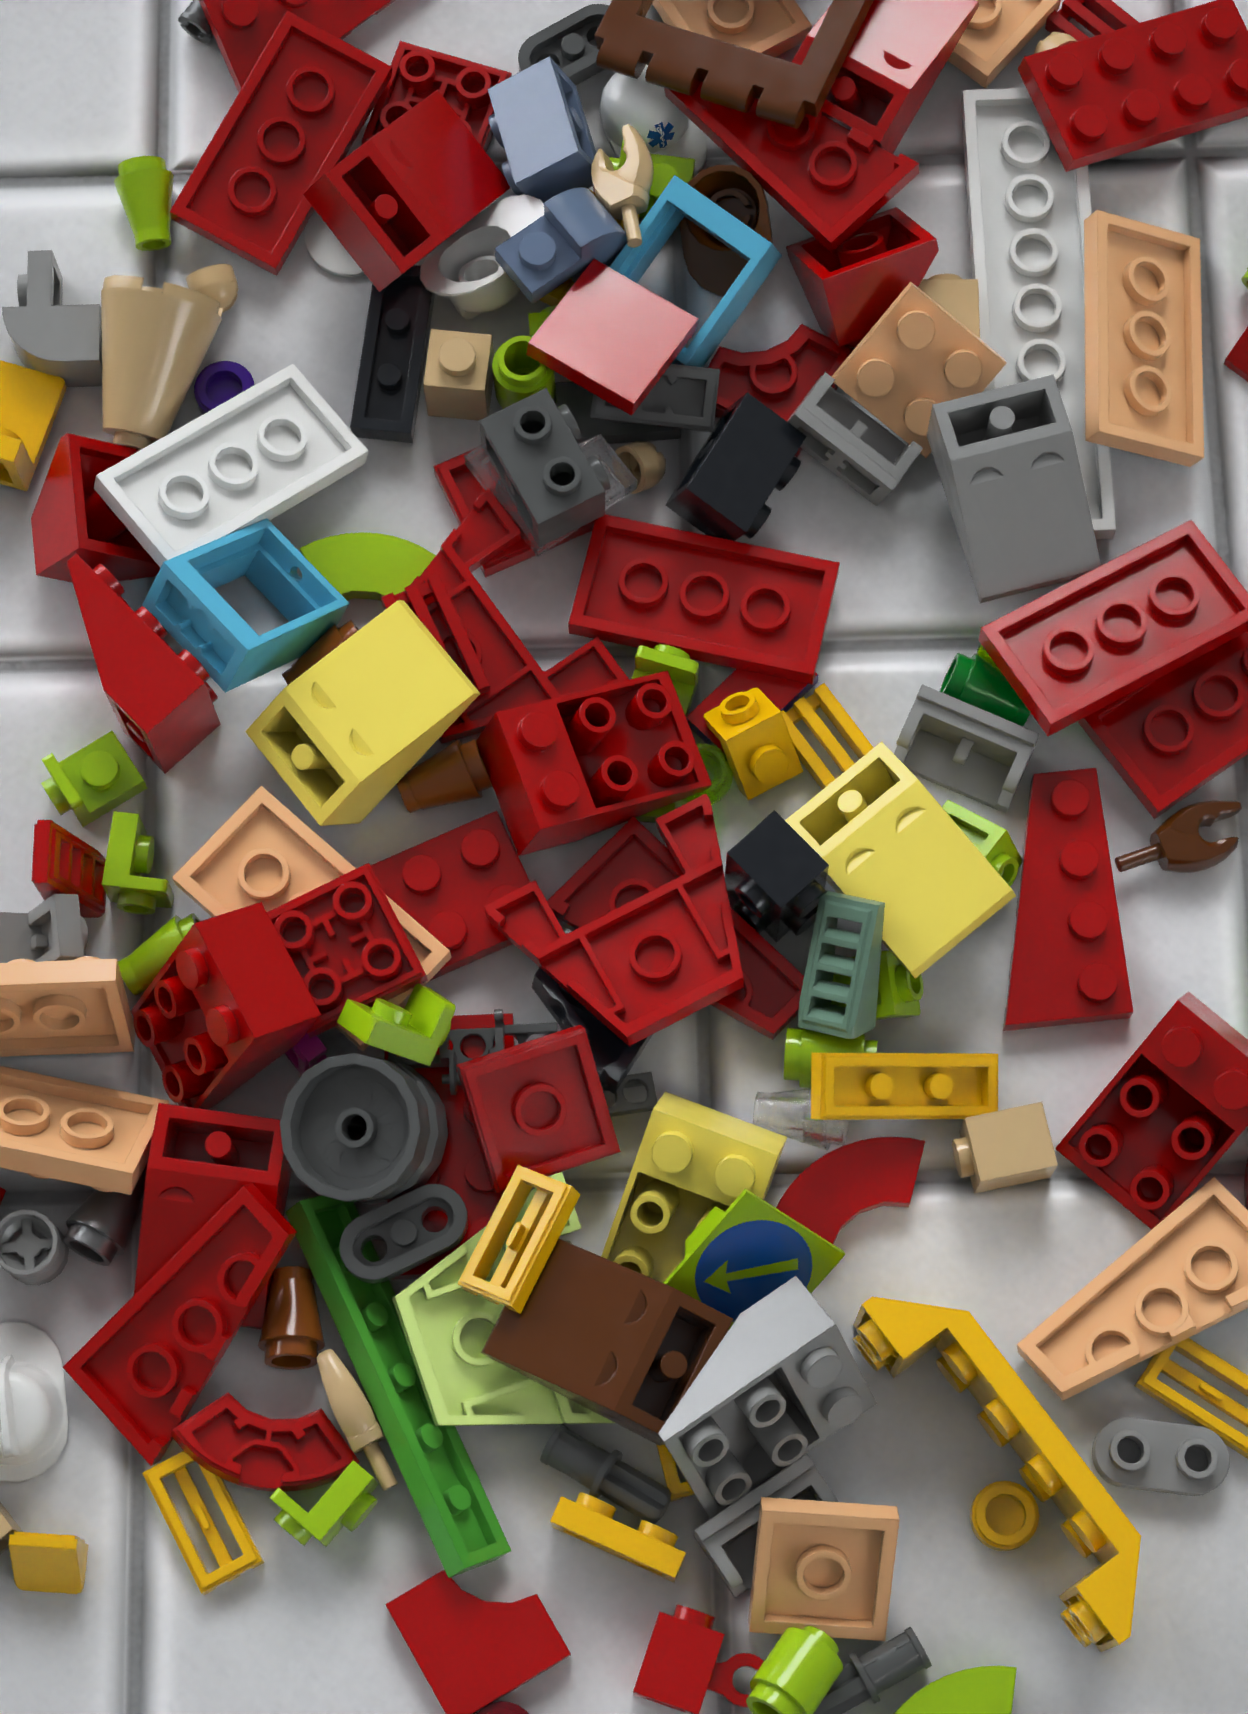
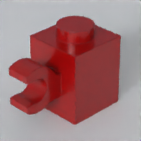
(684, 1666)

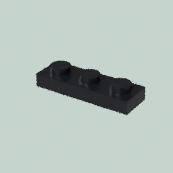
(393, 360)

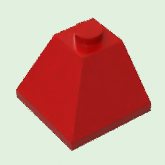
(863, 274)
(77, 521)

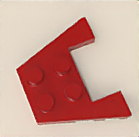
(507, 663)
(651, 956)

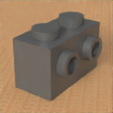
(544, 466)

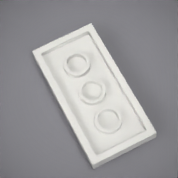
(231, 467)

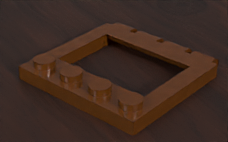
(729, 72)

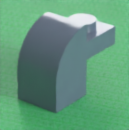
(561, 243)

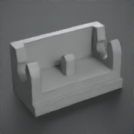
(851, 442)
(965, 748)
(732, 1534)

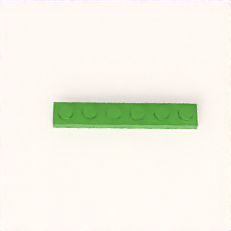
(427, 1454)

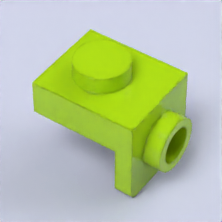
(342, 1505)

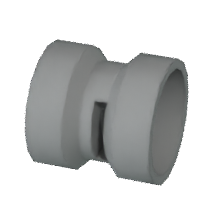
(21, 1241)

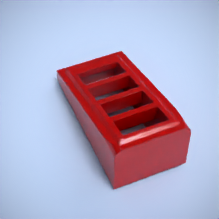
(68, 867)

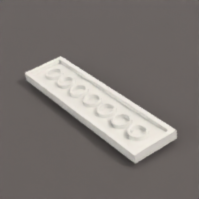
(1030, 263)

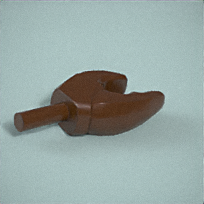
(1178, 841)

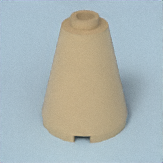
(150, 354)

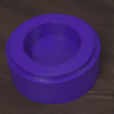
(220, 383)

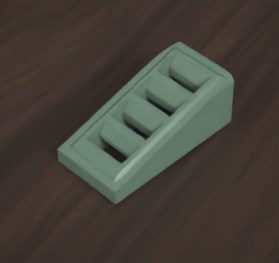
(818, 988)

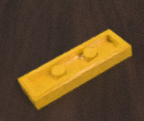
(903, 1085)

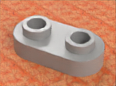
(1161, 1456)

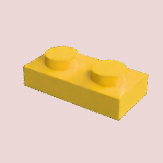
(593, 1523)

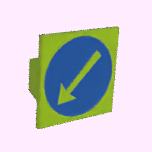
(748, 1254)

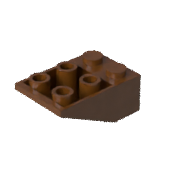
(608, 1339)

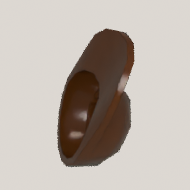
(742, 196)

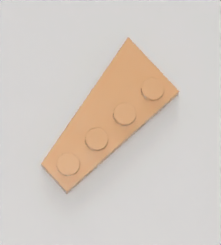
(1150, 1298)

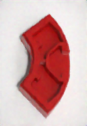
(853, 1182)
(264, 1450)

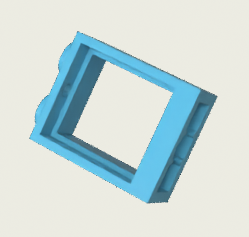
(670, 208)
(214, 633)

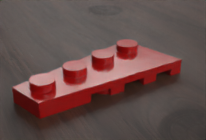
(817, 172)
(638, 863)
(1067, 926)
(174, 1331)

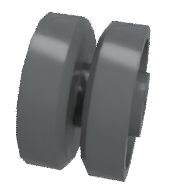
(358, 1094)

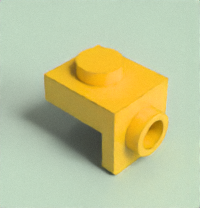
(754, 741)

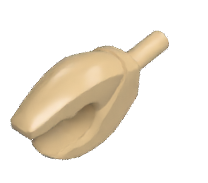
(628, 188)
(355, 1415)

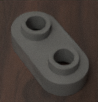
(567, 44)
(402, 1229)

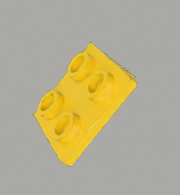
(26, 417)

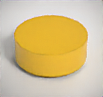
(1004, 1515)

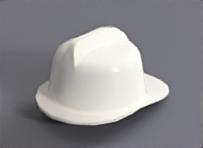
(466, 263)
(30, 1402)

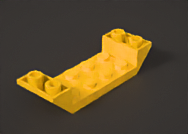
(901, 1333)

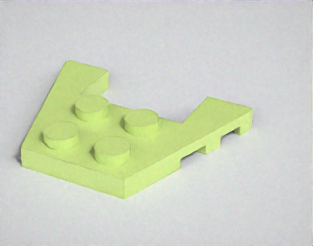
(446, 1339)

